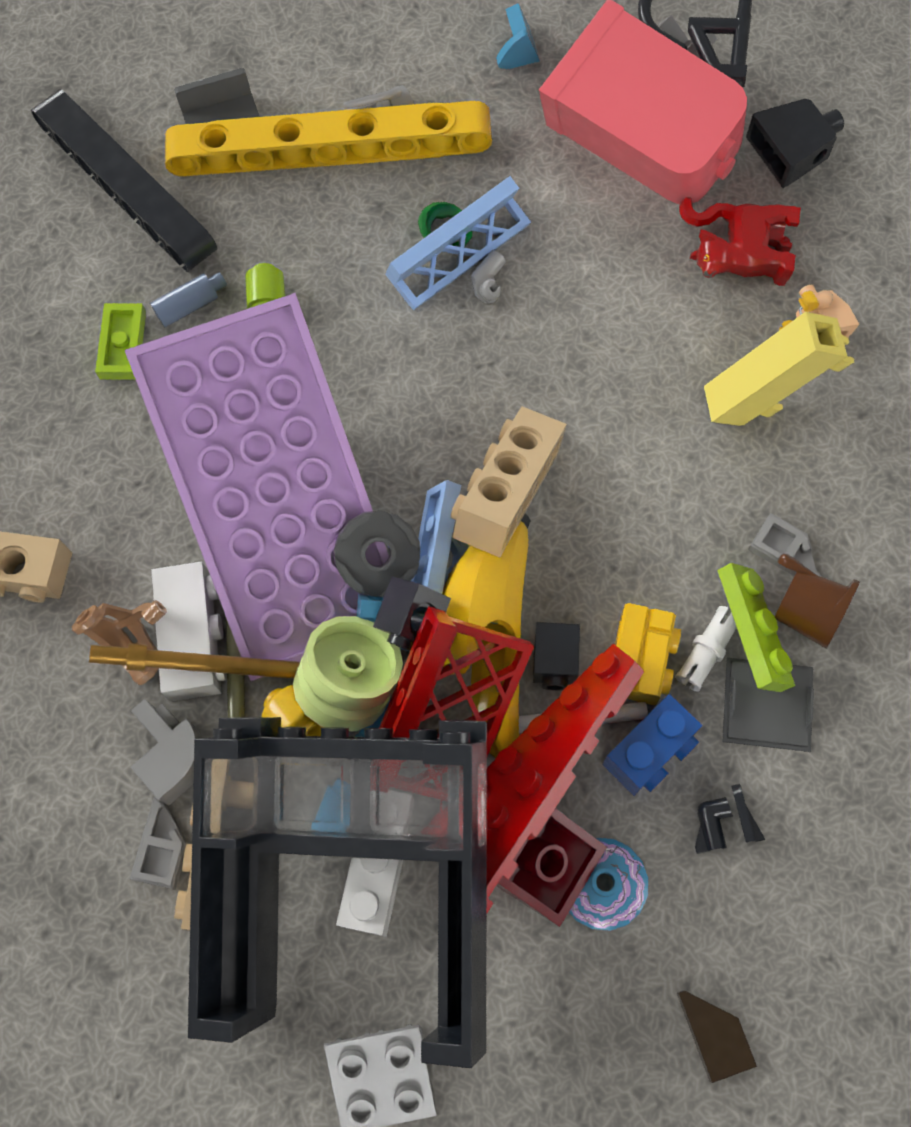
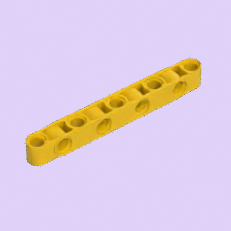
(328, 138)

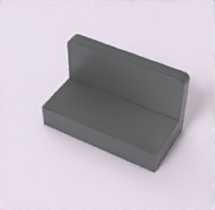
(217, 98)

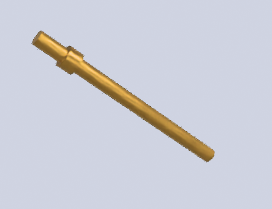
(138, 657)

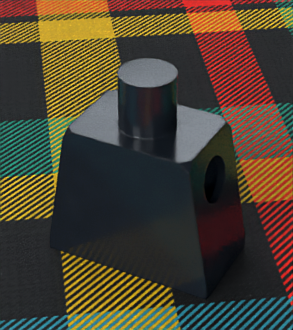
(794, 138)

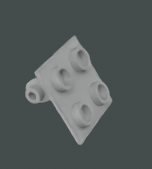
(380, 1078)

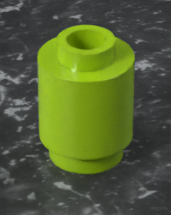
(263, 284)

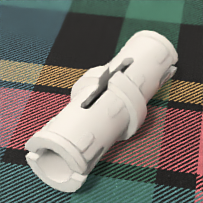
(707, 649)

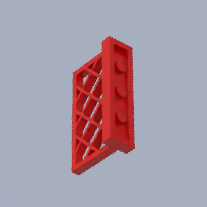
(426, 667)

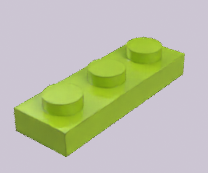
(756, 628)

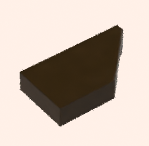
(717, 1038)

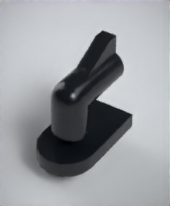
(710, 831)

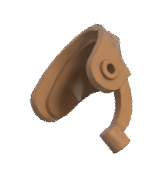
(110, 632)

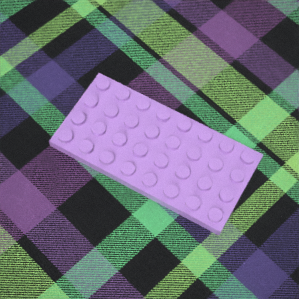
(258, 469)

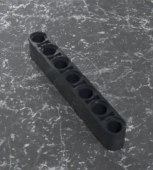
(125, 179)

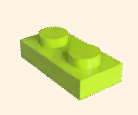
(120, 330)

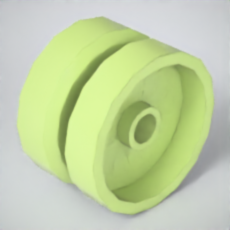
(347, 673)

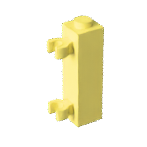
(777, 369)

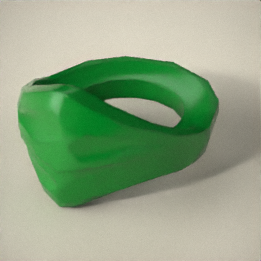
(438, 210)

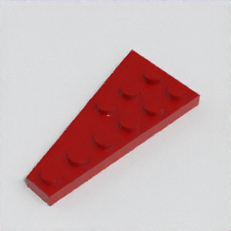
(538, 765)

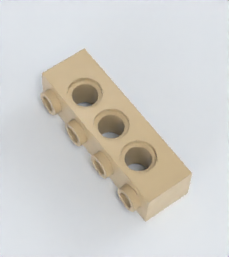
(507, 482)
(44, 566)

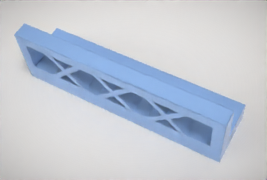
(451, 231)
(436, 537)

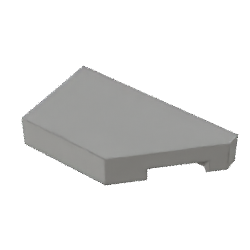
(781, 537)

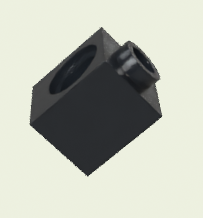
(405, 609)
(556, 655)

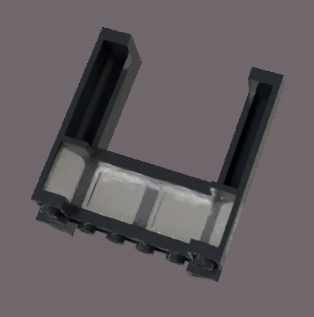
(340, 796)

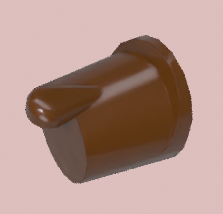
(813, 603)

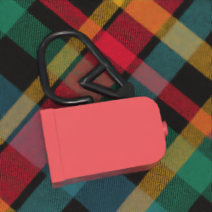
(650, 101)

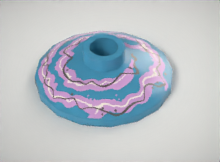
(624, 901)

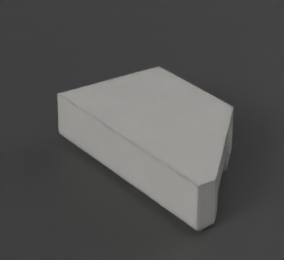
(160, 849)

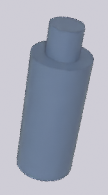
(187, 298)

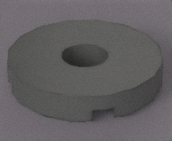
(371, 528)

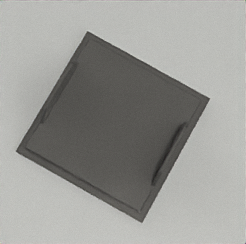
(767, 716)

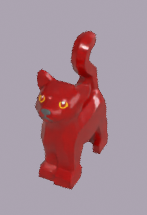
(750, 233)

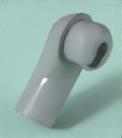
(484, 277)

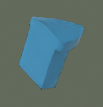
(521, 47)

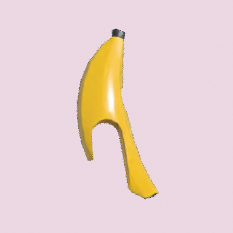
(485, 592)

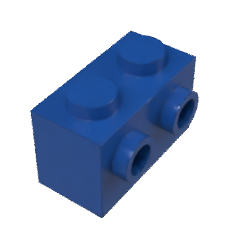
(651, 744)

